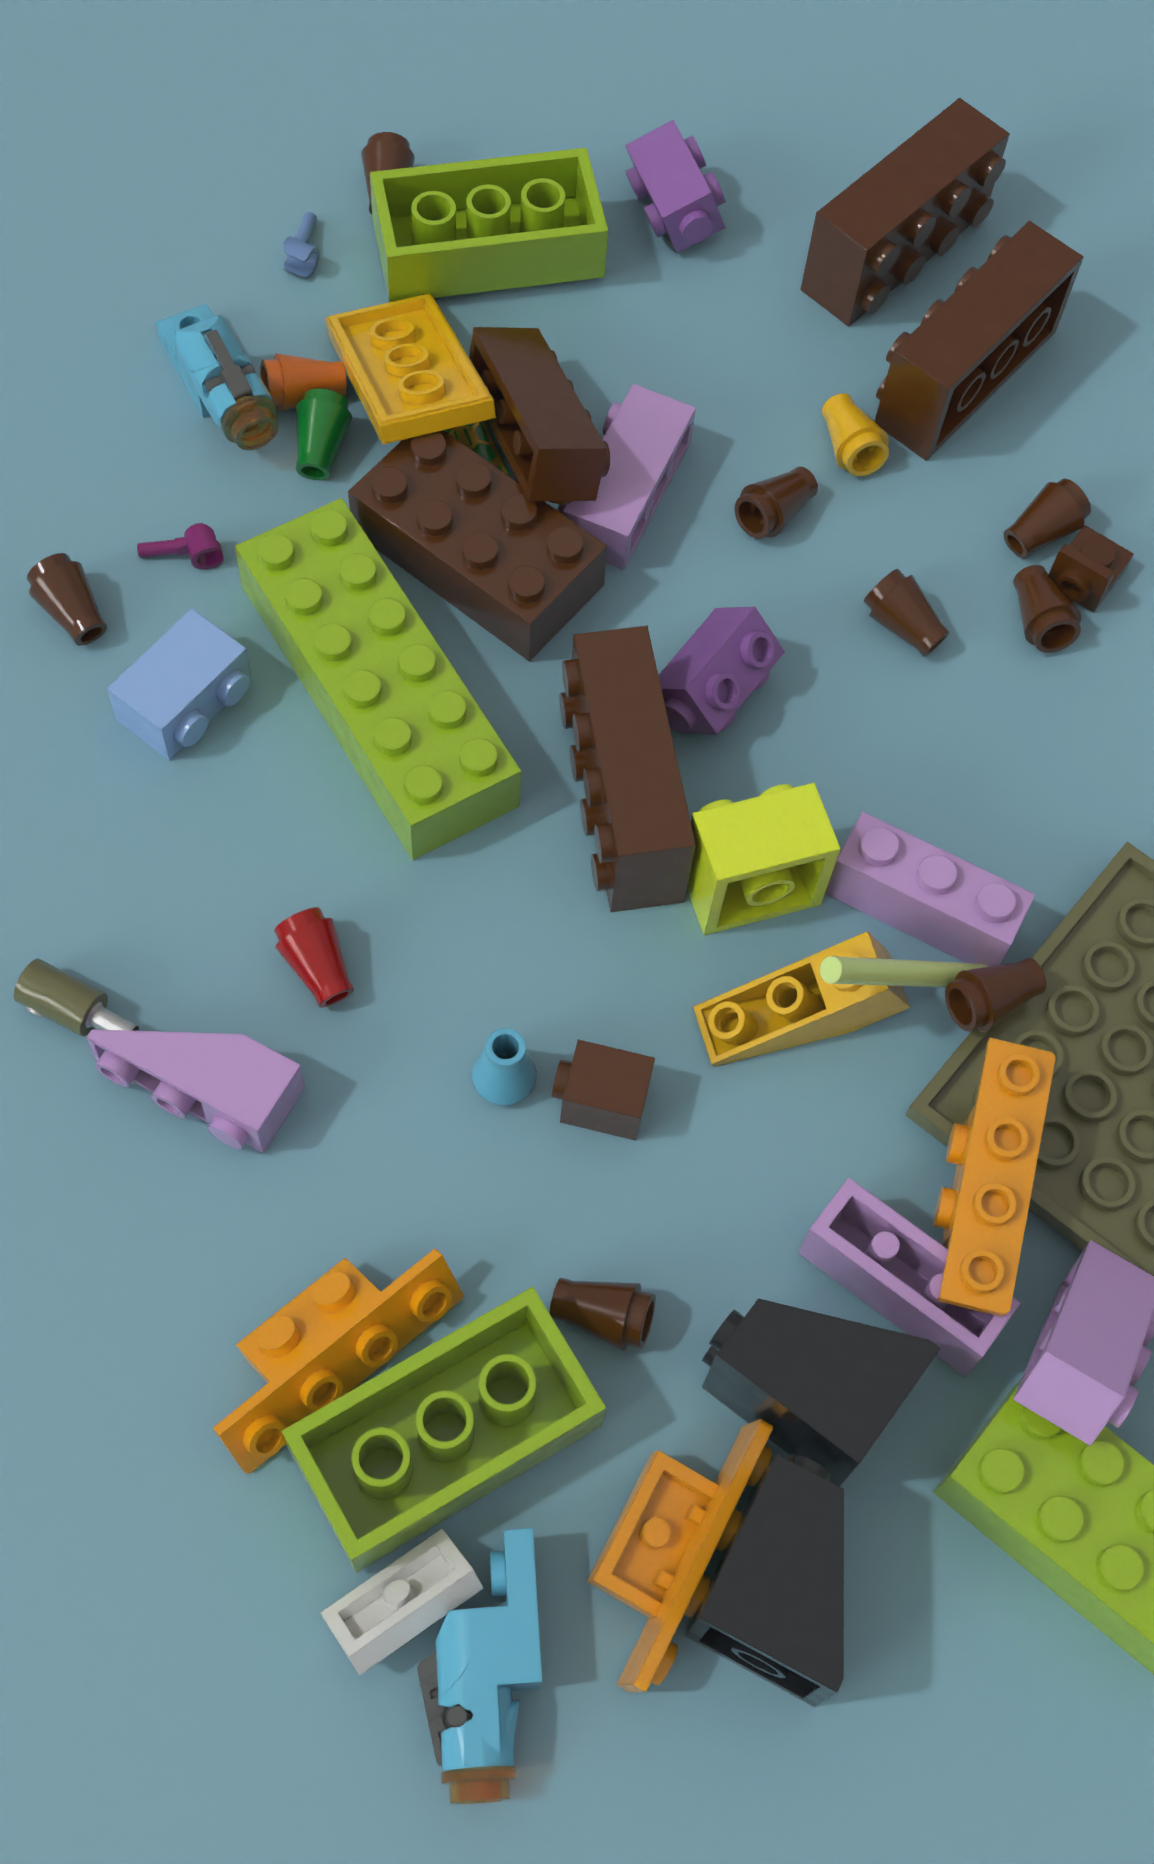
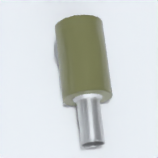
(66, 1000)

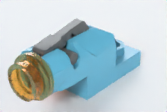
(219, 376)
(473, 1674)

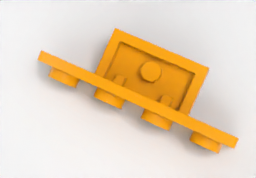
(993, 1178)
(328, 1346)
(666, 1542)

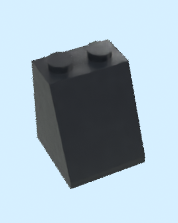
(814, 1379)
(782, 1584)

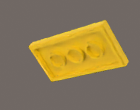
(409, 368)

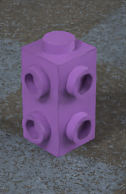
(679, 194)
(718, 670)

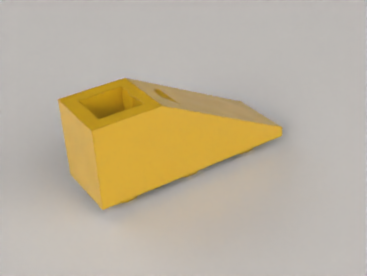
(795, 1006)

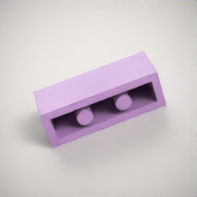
(646, 447)
(928, 892)
(897, 1274)
(1091, 1346)

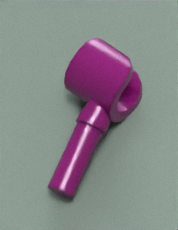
(198, 542)

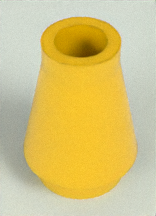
(856, 439)

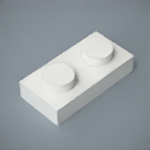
(401, 1601)

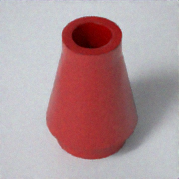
(314, 954)

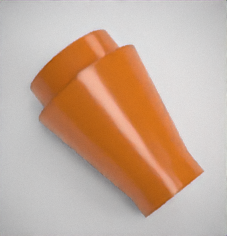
(291, 376)

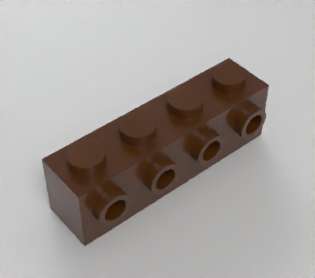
(539, 416)

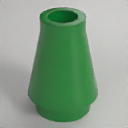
(320, 427)

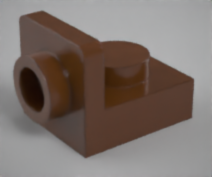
(1089, 567)

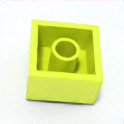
(760, 857)

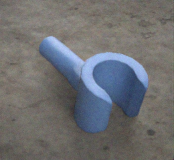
(302, 256)

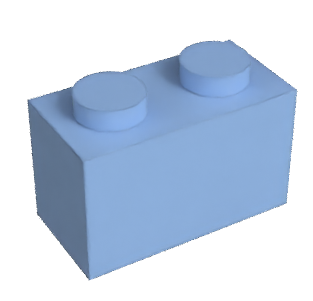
(181, 684)

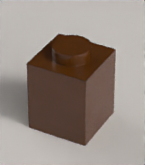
(603, 1089)

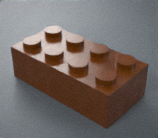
(904, 212)
(975, 339)
(479, 540)
(627, 769)

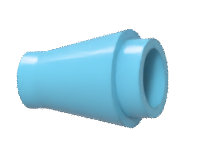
(504, 1068)

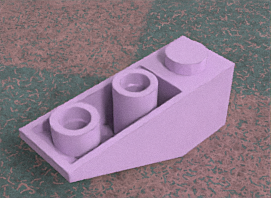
(214, 1076)

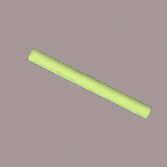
(891, 971)

